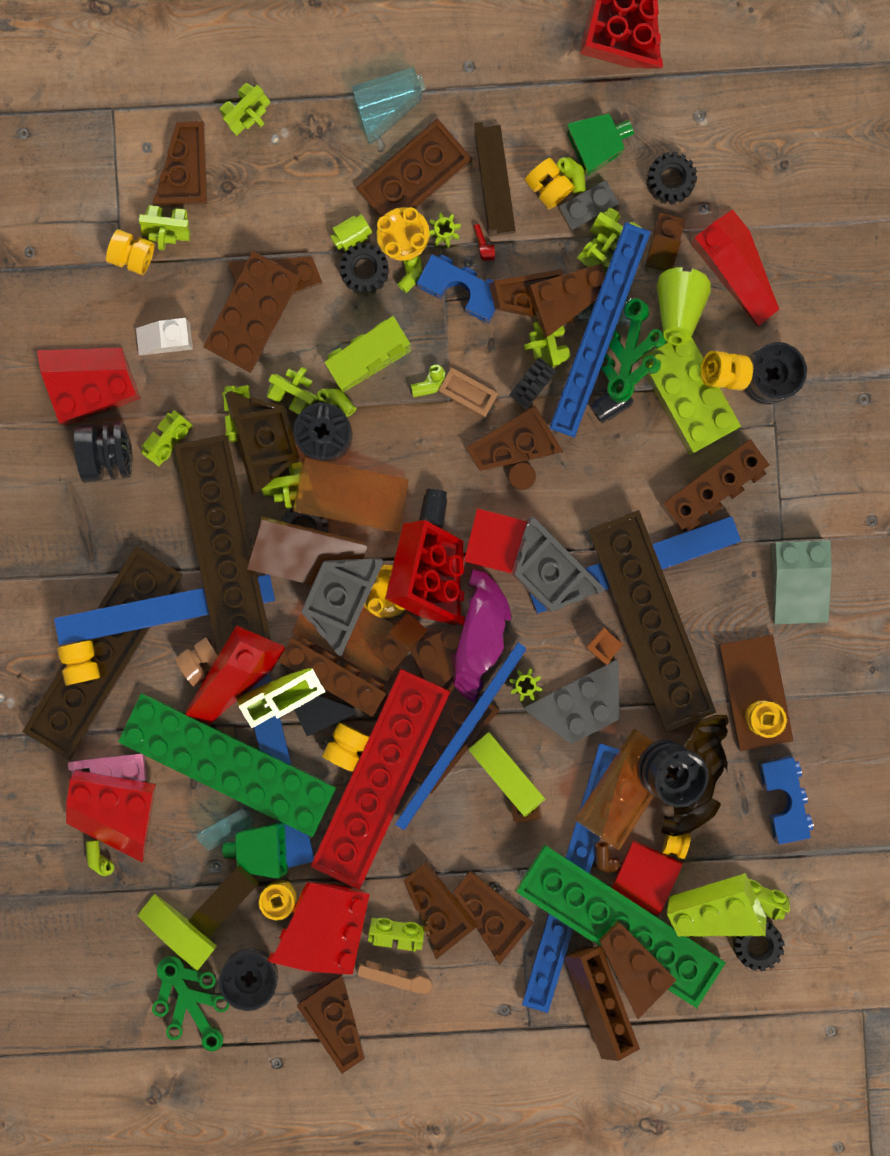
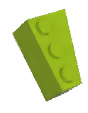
(368, 354)
(718, 910)

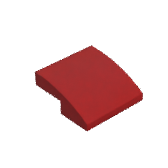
(647, 877)

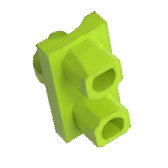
(247, 110)
(165, 229)
(608, 229)
(547, 347)
(280, 386)
(284, 487)

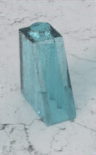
(387, 100)

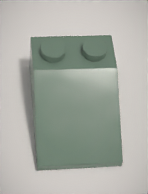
(801, 581)

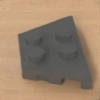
(551, 570)
(340, 597)
(581, 705)

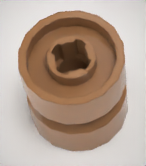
(198, 662)

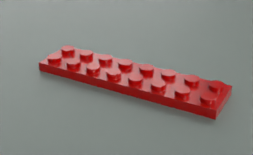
(380, 779)

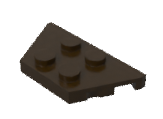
(262, 437)

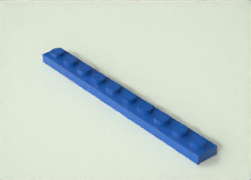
(556, 933)

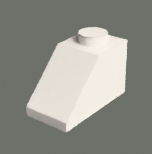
(164, 337)

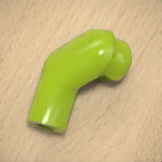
(573, 171)
(413, 272)
(432, 382)
(338, 399)
(97, 861)

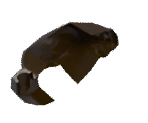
(705, 742)

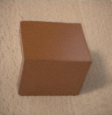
(604, 646)

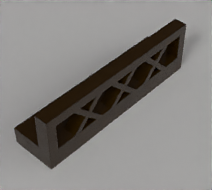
(494, 179)

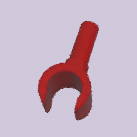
(487, 252)

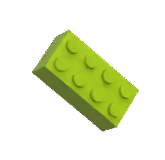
(695, 410)

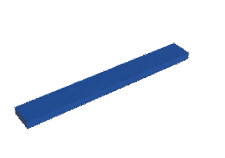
(599, 329)
(678, 549)
(141, 614)
(460, 736)
(273, 741)

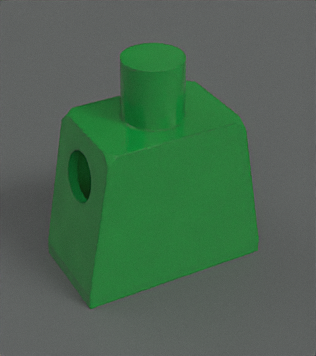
(598, 141)
(260, 850)

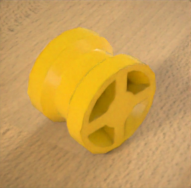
(677, 845)

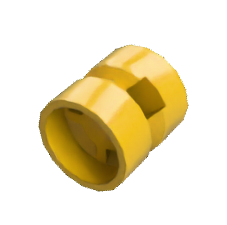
(556, 190)
(130, 252)
(726, 370)
(78, 662)
(765, 719)
(345, 746)
(278, 899)

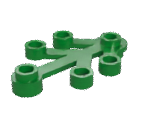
(631, 354)
(188, 1000)

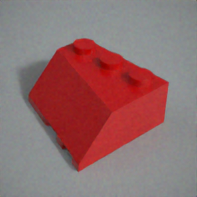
(624, 33)
(86, 381)
(428, 573)
(111, 810)
(323, 930)

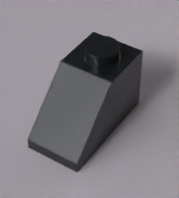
(322, 713)

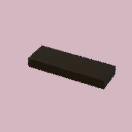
(223, 901)

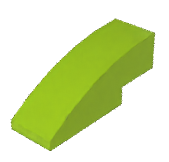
(279, 696)
(506, 774)
(176, 932)

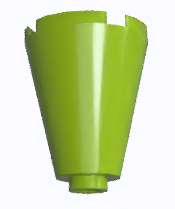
(681, 302)

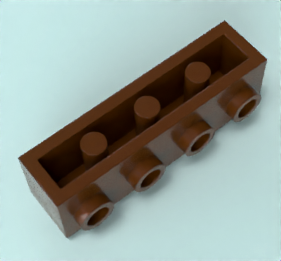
(714, 485)
(334, 677)
(601, 1003)

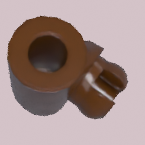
(603, 859)

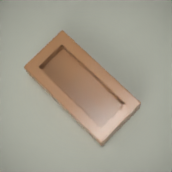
(468, 392)

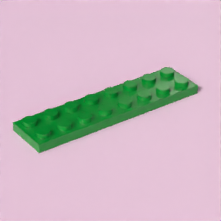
(227, 764)
(595, 907)

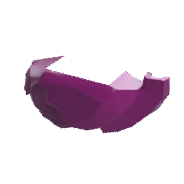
(481, 636)

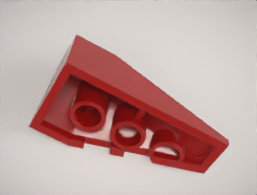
(735, 261)
(236, 670)

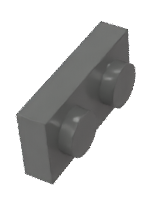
(588, 205)

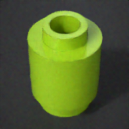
(350, 232)

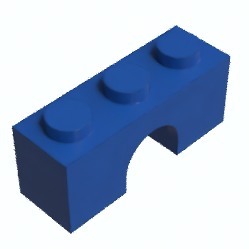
(442, 275)
(792, 822)

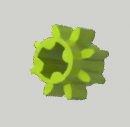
(447, 237)
(521, 678)

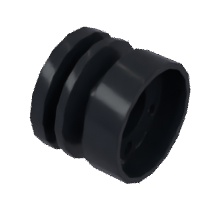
(787, 375)
(330, 447)
(107, 451)
(672, 773)
(235, 988)

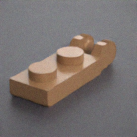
(396, 978)

